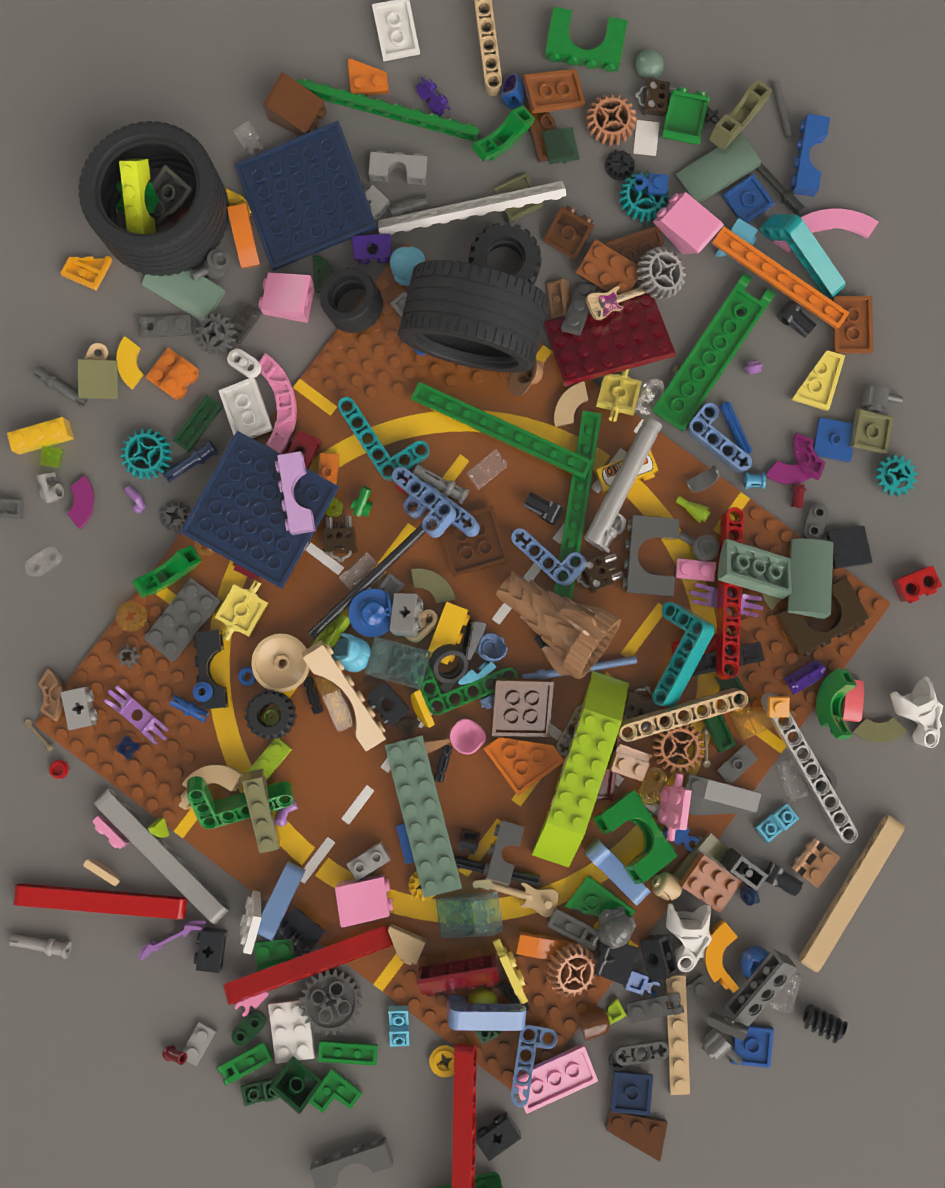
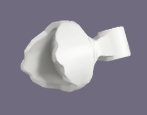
(922, 708)
(692, 933)

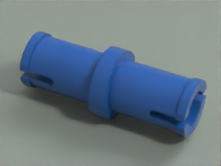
(189, 708)

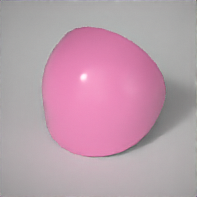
(467, 736)

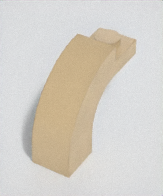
(221, 774)

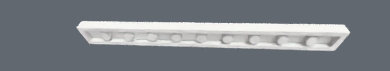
(473, 207)

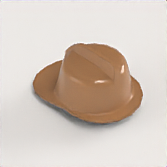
(520, 382)

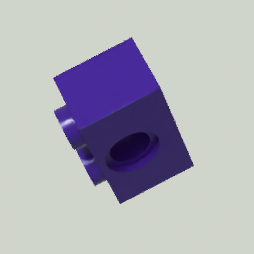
(361, 245)

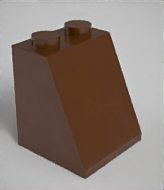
(294, 106)

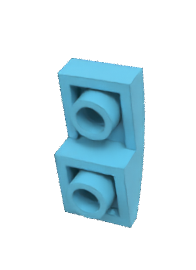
(471, 676)
(776, 823)
(399, 1025)

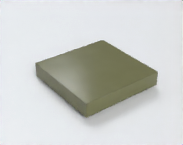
(517, 183)
(97, 379)
(871, 431)

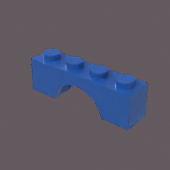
(807, 177)

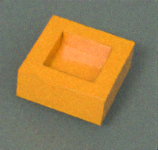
(778, 706)

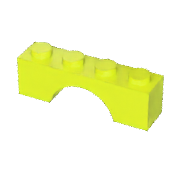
(134, 179)

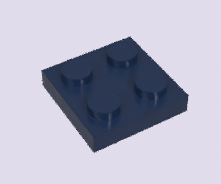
(631, 1092)

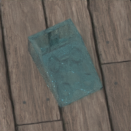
(397, 663)
(469, 915)

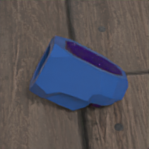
(512, 91)

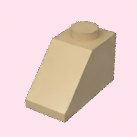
(407, 944)

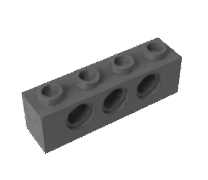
(761, 987)

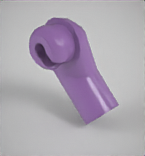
(137, 498)
(281, 814)

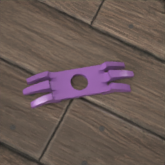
(712, 599)
(126, 709)
(154, 946)

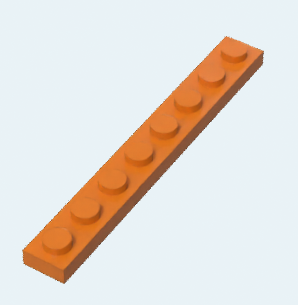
(780, 278)

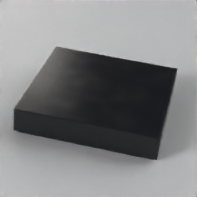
(850, 547)

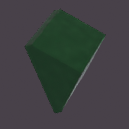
(295, 1084)

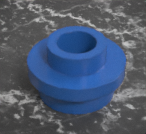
(241, 676)
(209, 691)

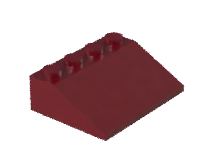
(457, 975)

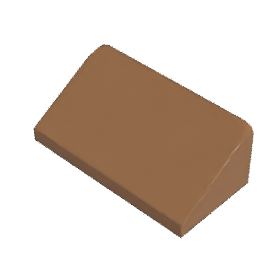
(559, 297)

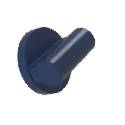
(749, 895)

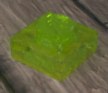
(51, 457)

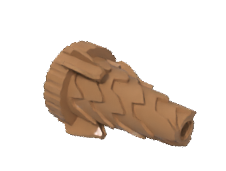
(572, 630)

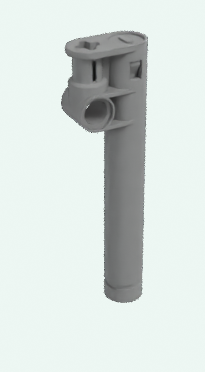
(607, 520)

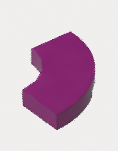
(806, 456)
(787, 474)
(83, 502)

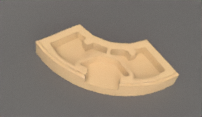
(569, 403)

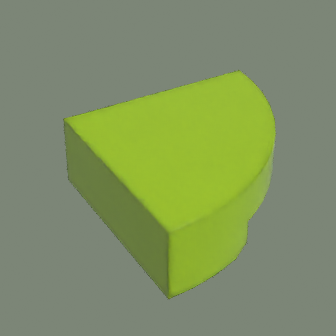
(159, 828)
(615, 1011)

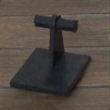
(615, 963)

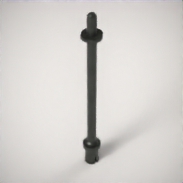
(786, 195)

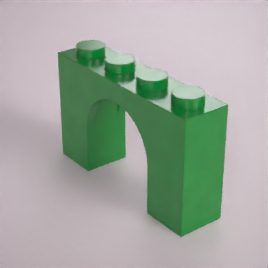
(605, 56)
(657, 849)

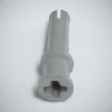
(448, 487)
(48, 946)

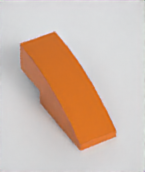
(243, 235)
(539, 945)

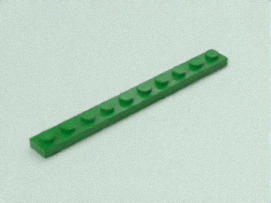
(394, 112)
(501, 430)
(578, 498)

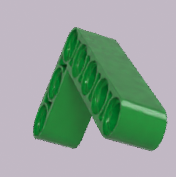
(462, 691)
(232, 808)

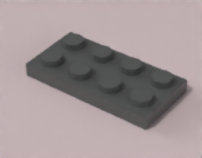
(182, 620)

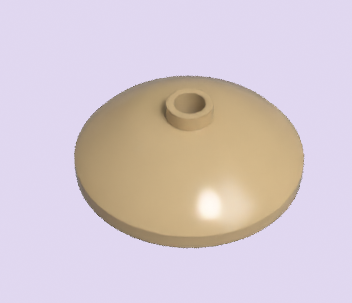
(267, 663)

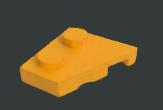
(86, 270)

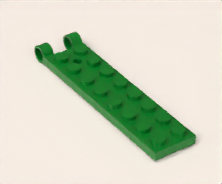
(711, 355)

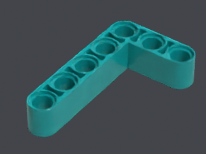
(807, 249)
(375, 445)
(678, 674)

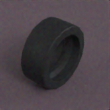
(453, 675)

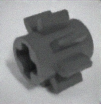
(123, 657)

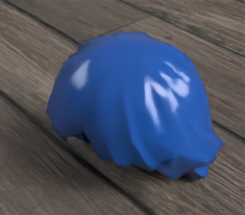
(751, 959)

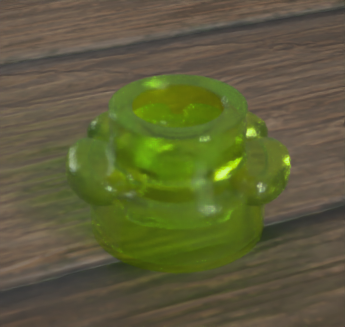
(337, 511)

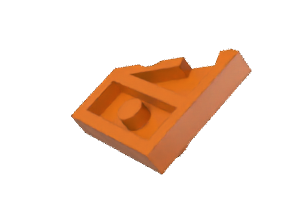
(366, 79)

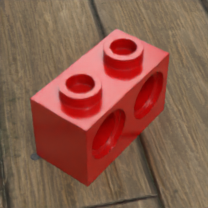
(915, 580)

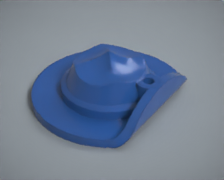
(371, 612)

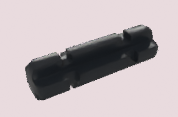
(312, 695)
(443, 763)
(505, 988)

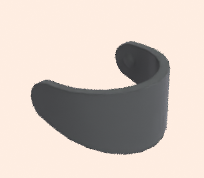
(703, 480)

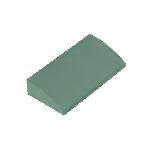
(718, 169)
(194, 297)
(755, 569)
(811, 577)

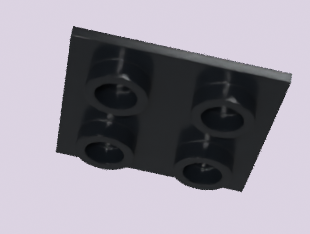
(301, 929)

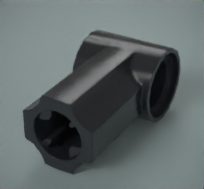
(793, 316)
(547, 510)
(782, 879)

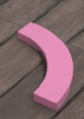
(836, 218)
(285, 404)

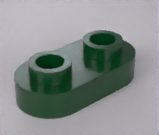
(248, 1029)

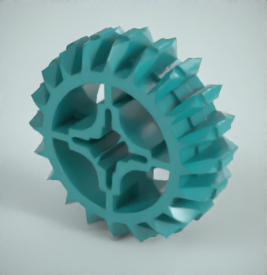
(650, 203)
(139, 457)

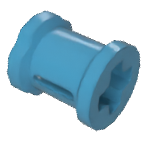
(754, 480)

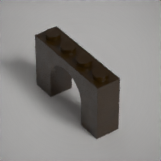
(849, 614)

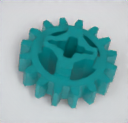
(905, 475)

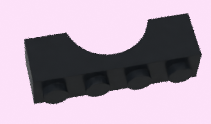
(208, 645)

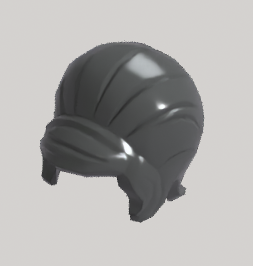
(615, 927)

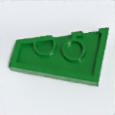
(594, 898)

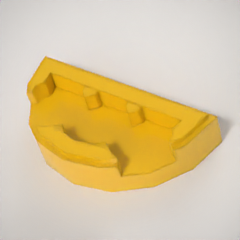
(421, 709)

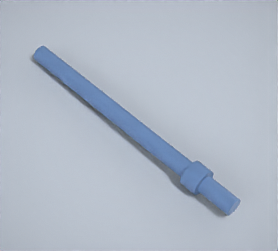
(542, 674)

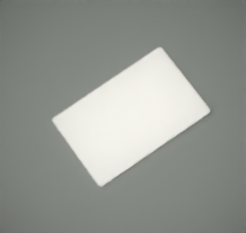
(646, 137)

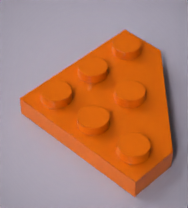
(523, 761)

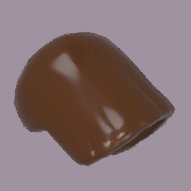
(594, 1023)

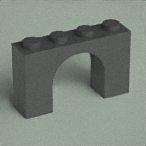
(637, 579)

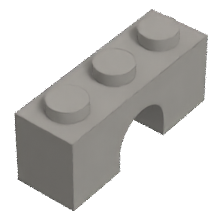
(384, 163)

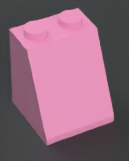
(687, 223)
(287, 296)
(363, 899)

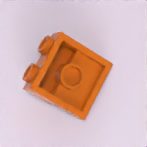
(173, 374)

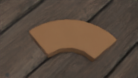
(51, 689)

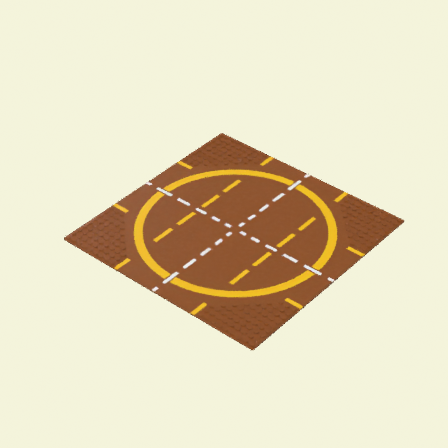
(350, 793)

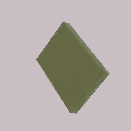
(708, 846)

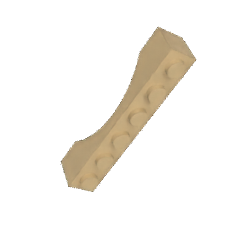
(322, 663)

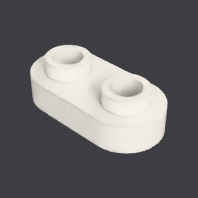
(245, 364)

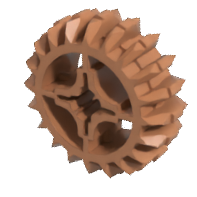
(621, 130)
(670, 753)
(560, 974)

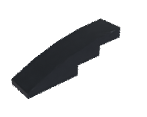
(748, 654)

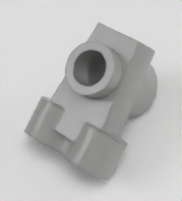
(49, 489)

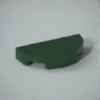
(322, 271)

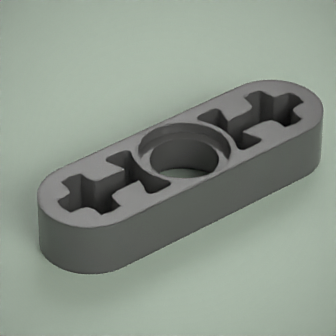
(627, 1060)

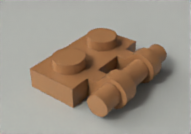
(820, 865)

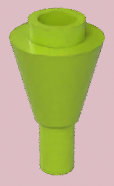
(697, 511)

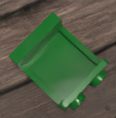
(685, 116)

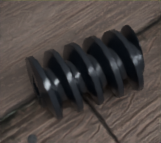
(824, 1022)

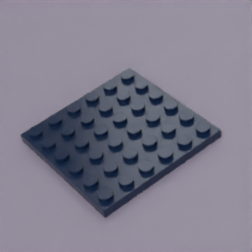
(305, 195)
(244, 514)

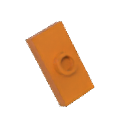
(329, 467)

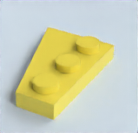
(821, 382)

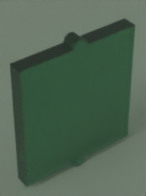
(560, 145)

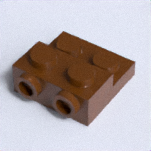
(569, 232)

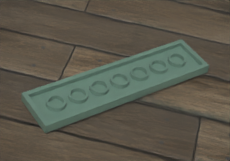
(423, 816)

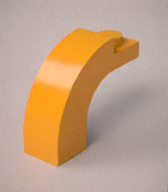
(721, 936)

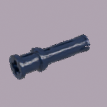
(197, 457)

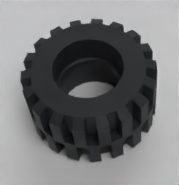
(254, 714)

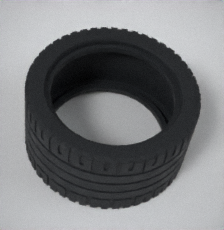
(180, 245)
(473, 316)

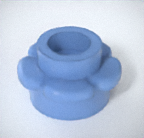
(487, 701)

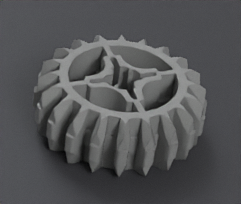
(651, 266)

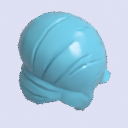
(403, 262)
(352, 652)

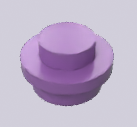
(753, 367)

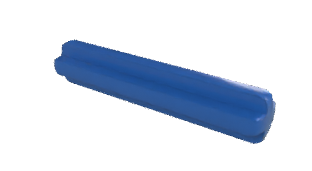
(735, 427)

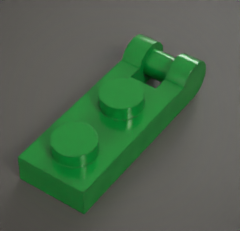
(245, 1063)

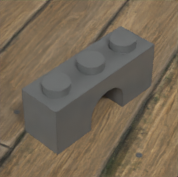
(507, 835)

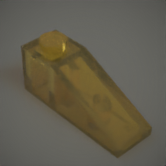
(335, 703)
(752, 721)

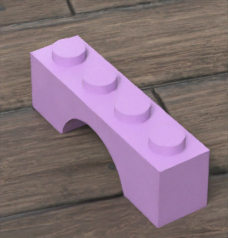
(291, 469)

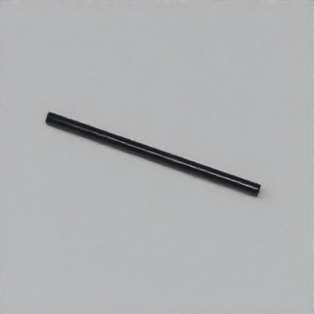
(367, 581)

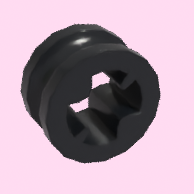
(616, 1067)

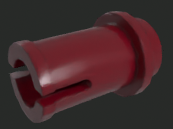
(798, 495)
(170, 1053)

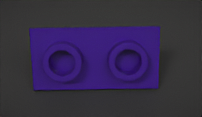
(428, 90)
(805, 676)

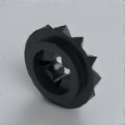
(612, 168)

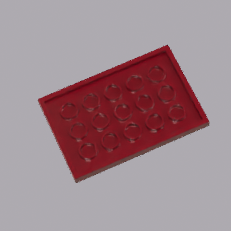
(611, 344)

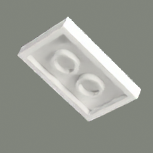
(395, 29)
(246, 408)
(250, 921)
(290, 1032)

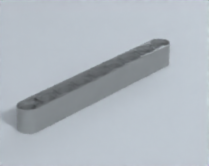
(814, 775)
(162, 856)

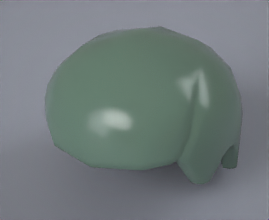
(649, 64)

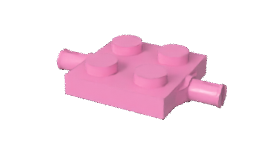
(674, 807)

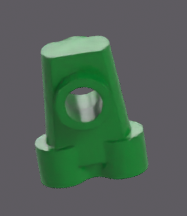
(361, 505)

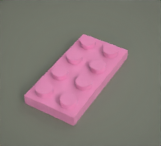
(557, 1077)

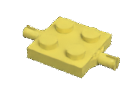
(619, 394)
(241, 610)
(509, 964)

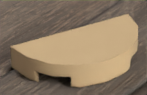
(102, 871)

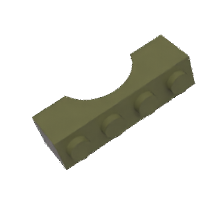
(731, 125)
(258, 804)

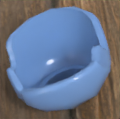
(492, 647)

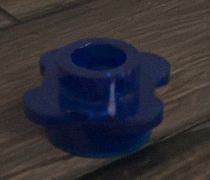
(128, 753)

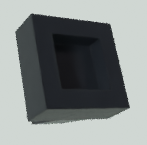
(469, 840)

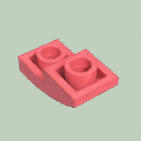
(853, 703)

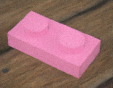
(695, 570)
(105, 827)

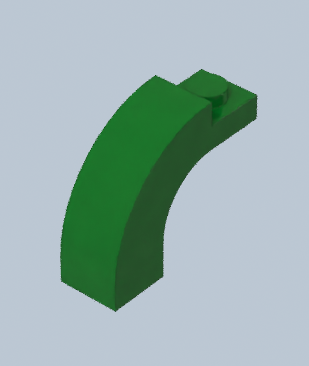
(505, 136)
(168, 573)
(829, 702)

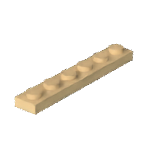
(678, 1039)

